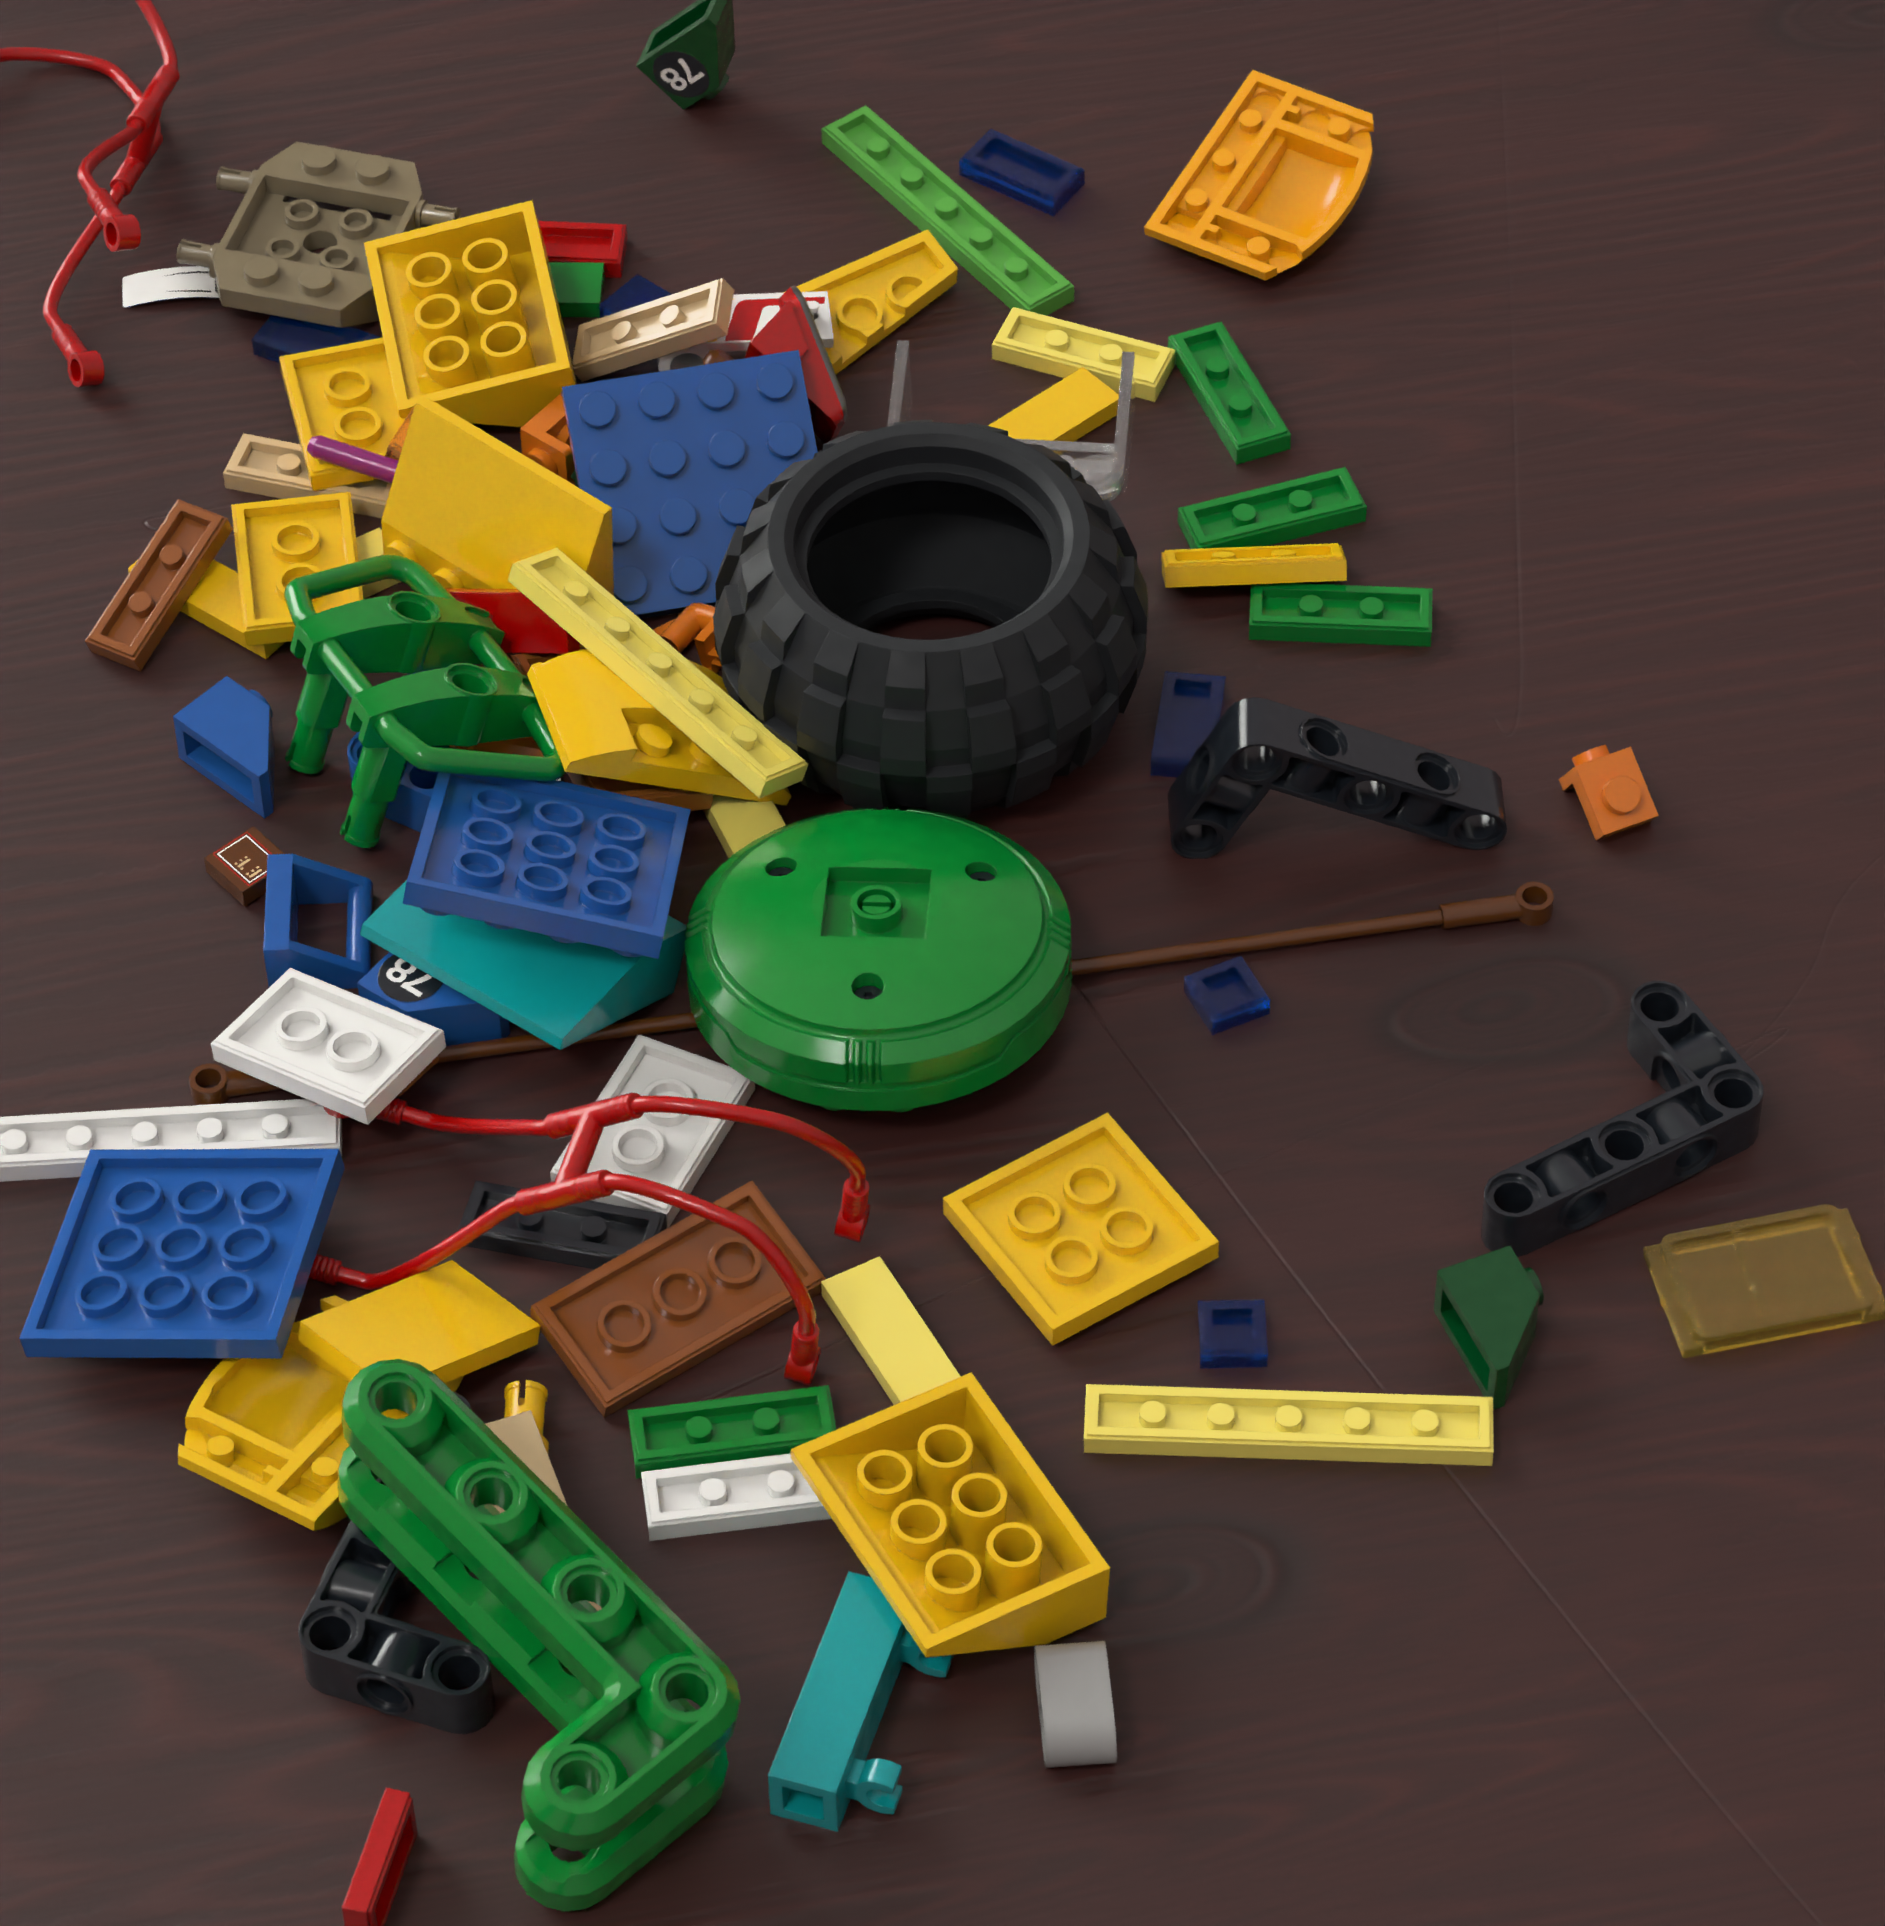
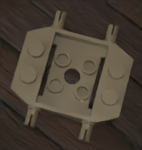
(267, 248)

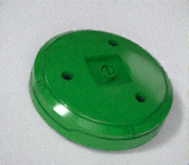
(879, 959)

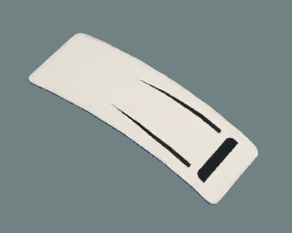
(168, 284)

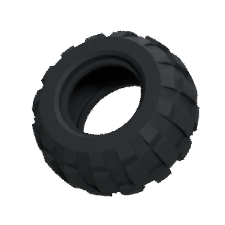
(932, 526)

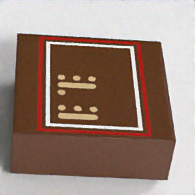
(242, 865)

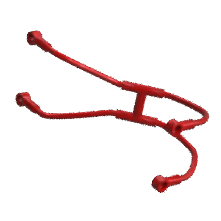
(119, 230)
(576, 1186)

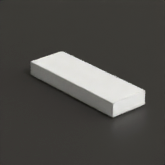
(727, 1497)

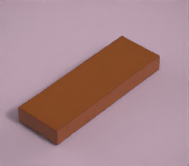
(159, 585)

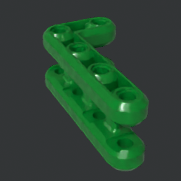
(629, 1749)

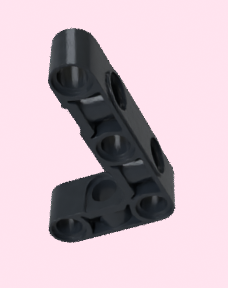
(1332, 764)
(1700, 1121)
(385, 1659)

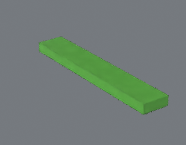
(948, 212)

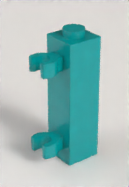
(841, 1709)

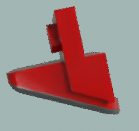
(796, 330)

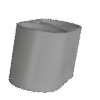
(1075, 1704)

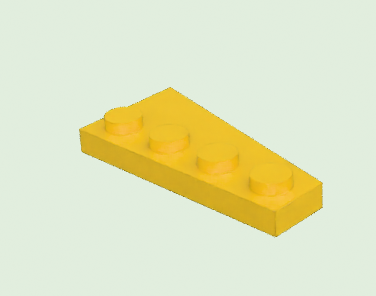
(882, 293)

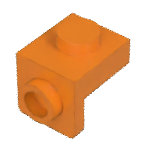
(1610, 790)

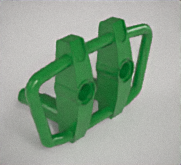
(416, 711)

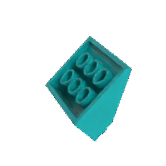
(526, 976)

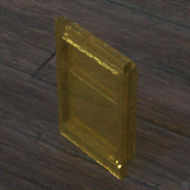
(1764, 1279)

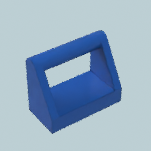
(301, 881)

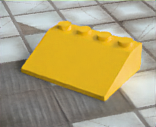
(472, 316)
(478, 506)
(957, 1523)

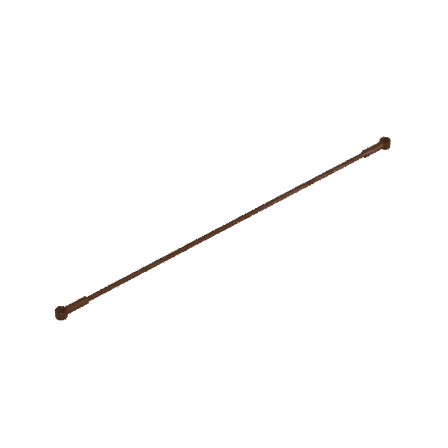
(1448, 916)

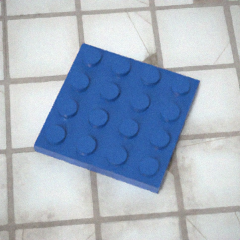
(683, 466)
(549, 860)
(183, 1253)

